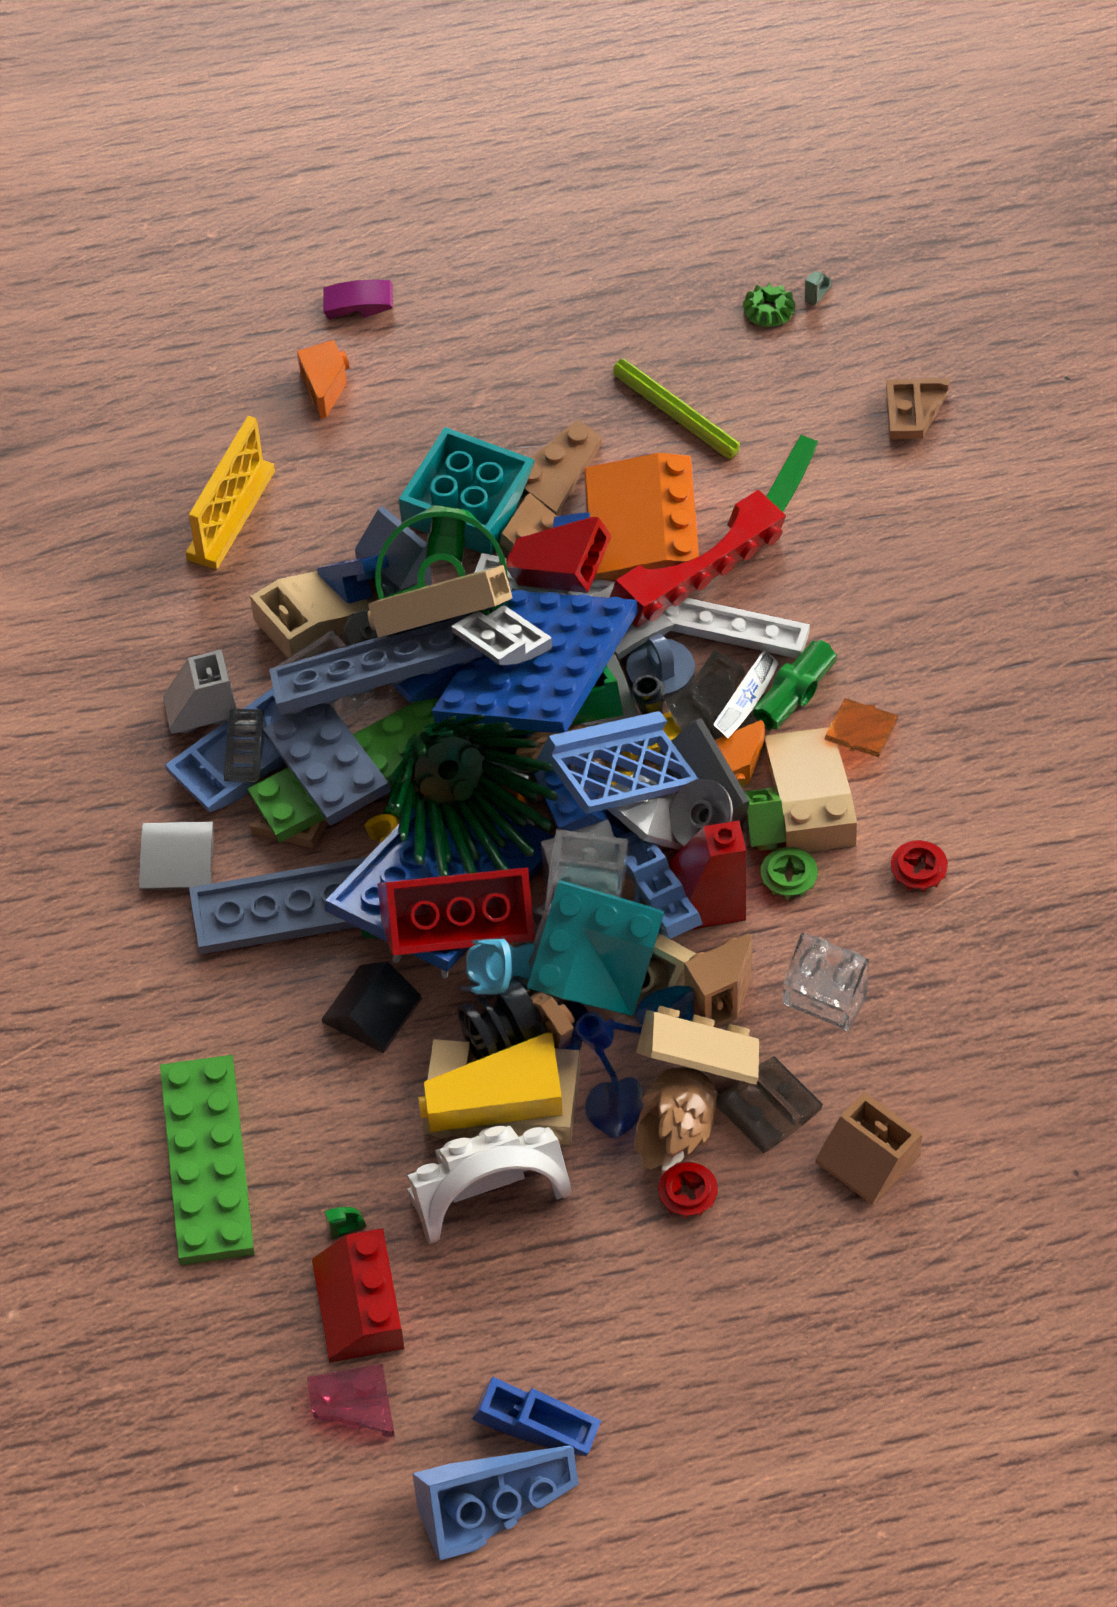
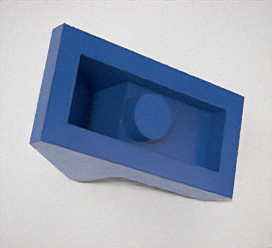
(351, 577)

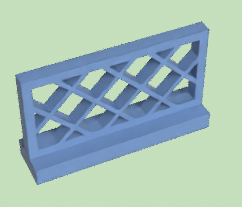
(606, 742)

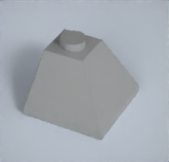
(648, 817)

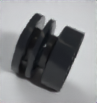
(501, 1027)

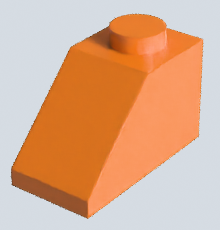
(323, 374)
(743, 750)

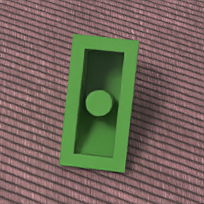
(764, 819)

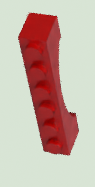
(752, 524)

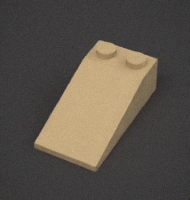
(812, 789)

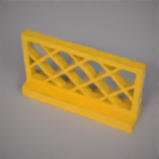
(229, 497)

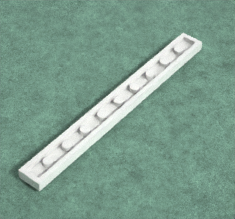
(707, 619)

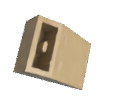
(300, 611)

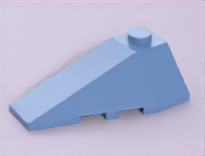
(480, 1497)

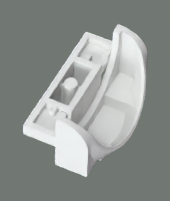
(481, 1165)

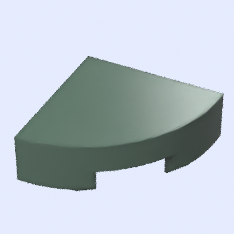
(816, 286)

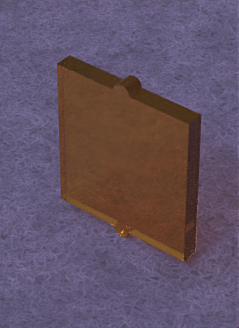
(861, 727)

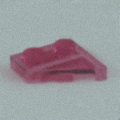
(353, 1398)

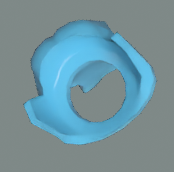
(495, 963)

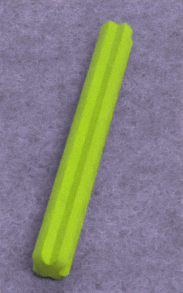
(676, 408)

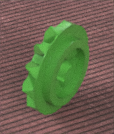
(764, 314)
(775, 866)

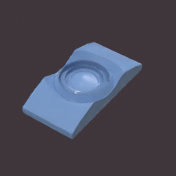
(202, 764)

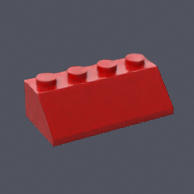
(456, 910)

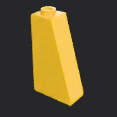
(496, 1089)

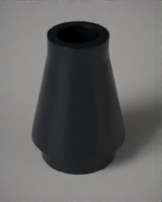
(648, 694)

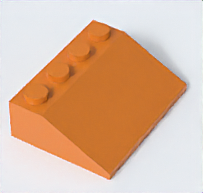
(646, 510)

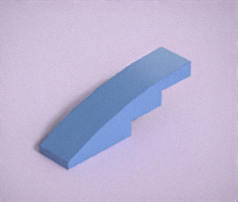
(659, 886)

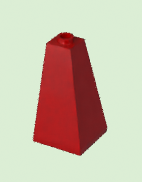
(714, 873)

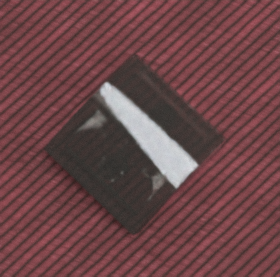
(704, 701)
(772, 1107)

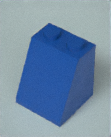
(566, 812)

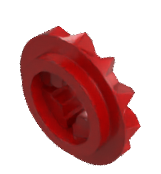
(910, 855)
(694, 1176)

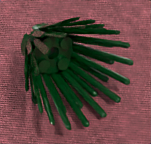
(465, 787)

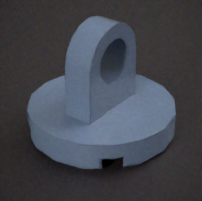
(663, 659)

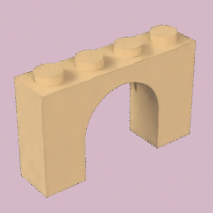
(450, 1055)

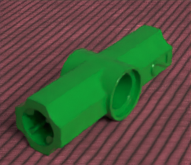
(795, 684)

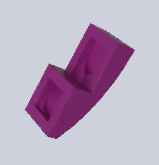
(365, 296)

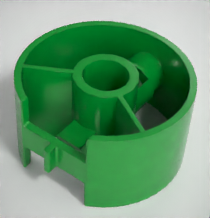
(443, 543)

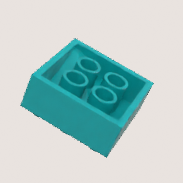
(470, 477)
(595, 948)

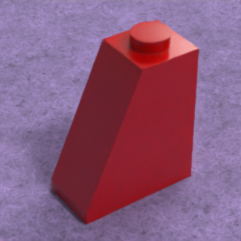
(560, 556)

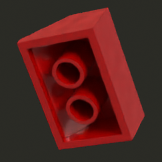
(357, 1297)

